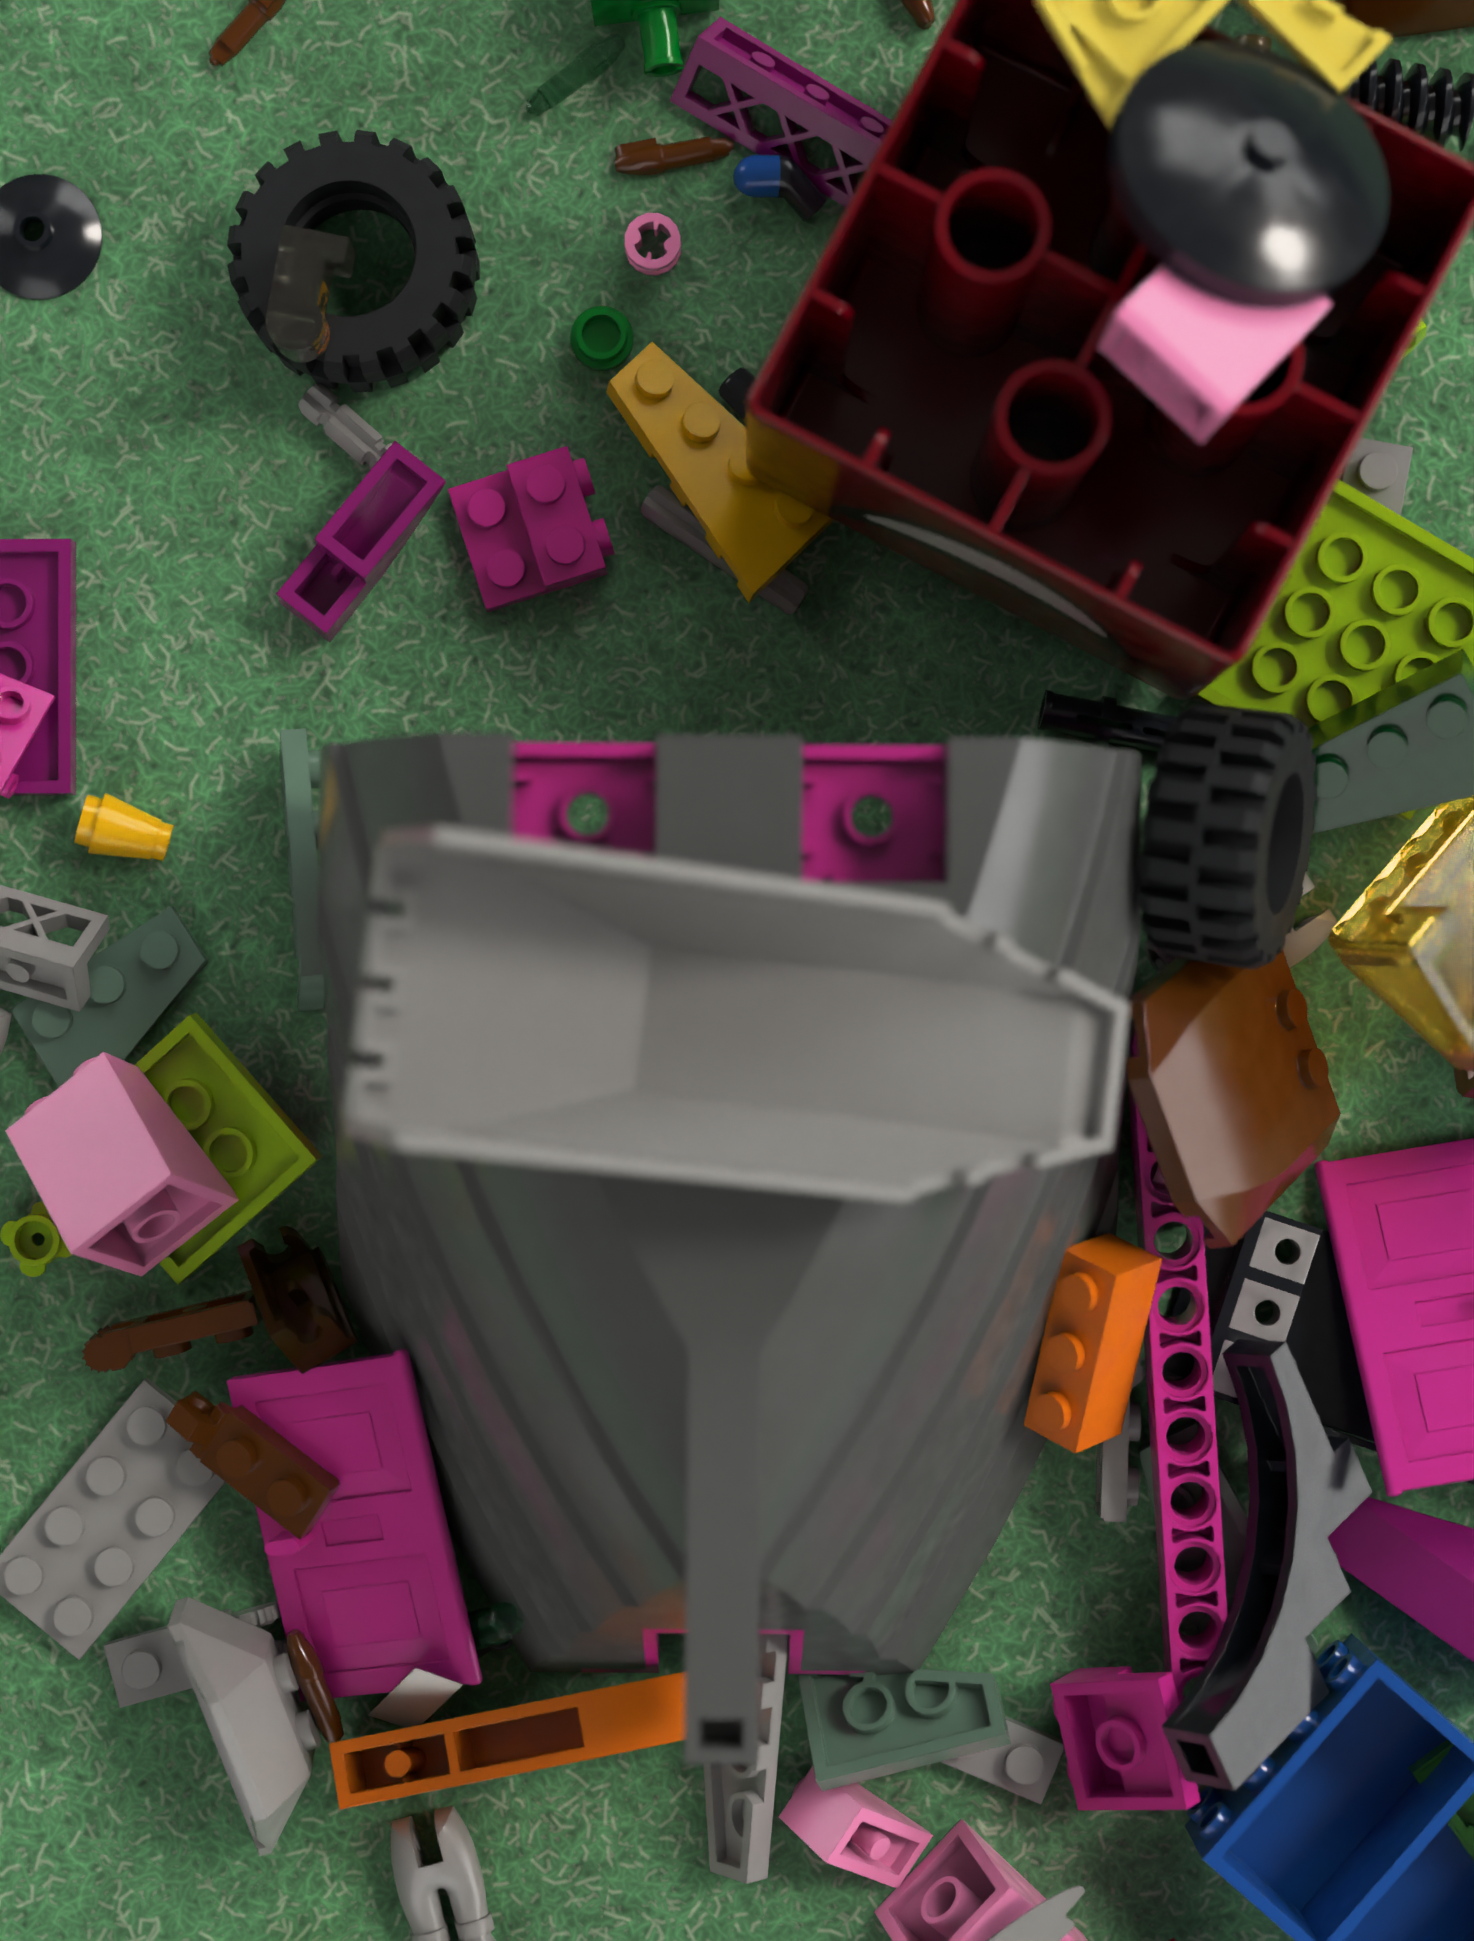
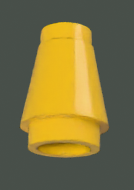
(121, 830)

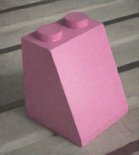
(1198, 350)
(118, 1167)
(960, 1894)

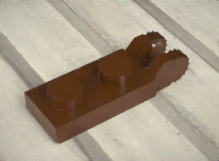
(172, 1331)

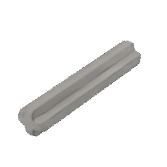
(668, 513)

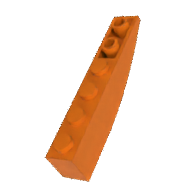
(509, 1741)

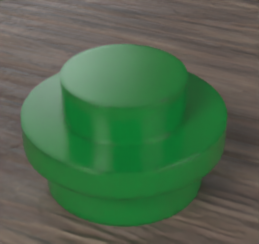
(601, 338)

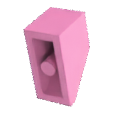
(855, 1830)

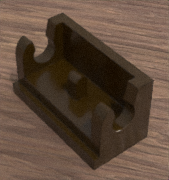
(298, 1300)

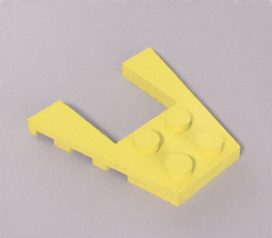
(1119, 39)

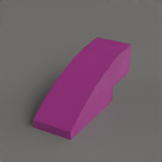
(361, 541)

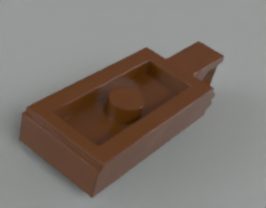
(255, 1461)

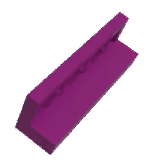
(795, 95)

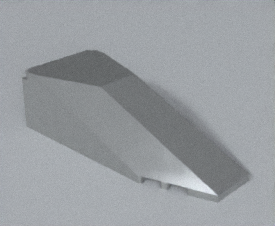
(714, 1025)

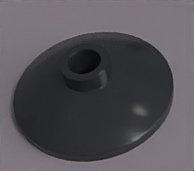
(66, 249)

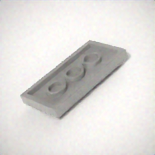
(107, 1523)

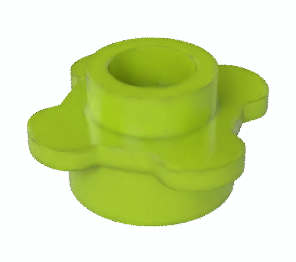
(20, 1235)

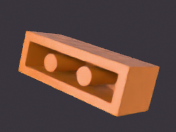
(1092, 1342)

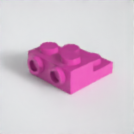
(531, 528)
(1117, 1740)

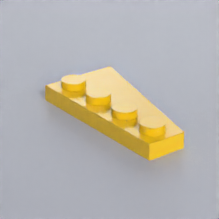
(705, 459)

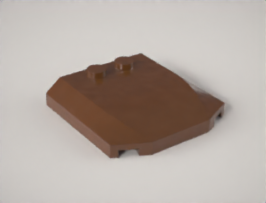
(1229, 1088)

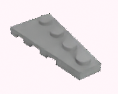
(743, 1794)

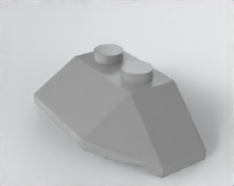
(250, 1713)

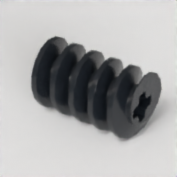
(1415, 102)

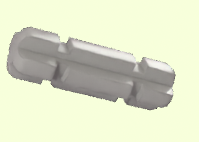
(343, 425)

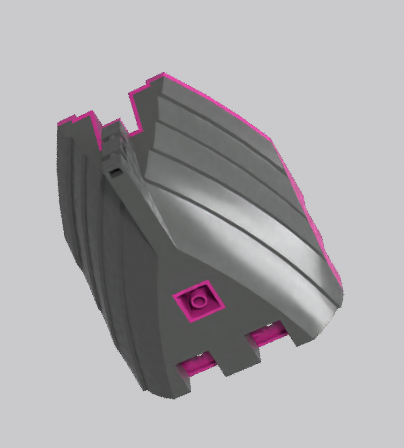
(714, 1388)

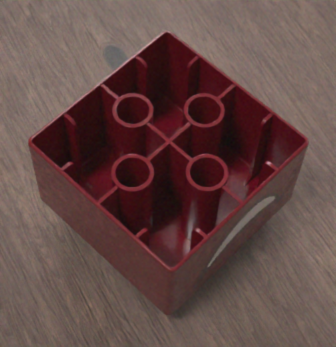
(957, 389)

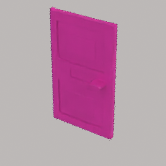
(1408, 1292)
(379, 1568)

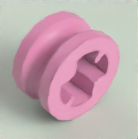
(633, 242)

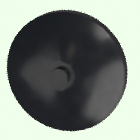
(1247, 174)

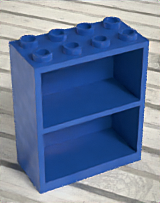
(1337, 1827)

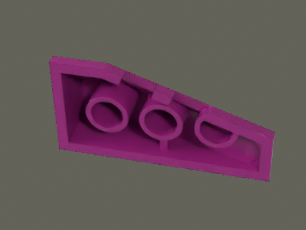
(1414, 1564)

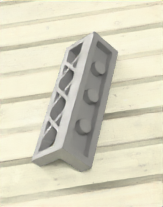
(45, 967)

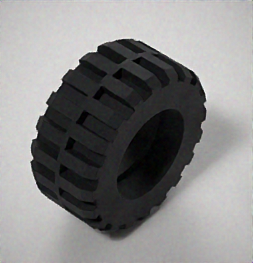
(377, 179)
(1227, 835)

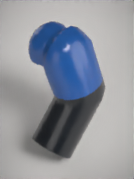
(778, 178)

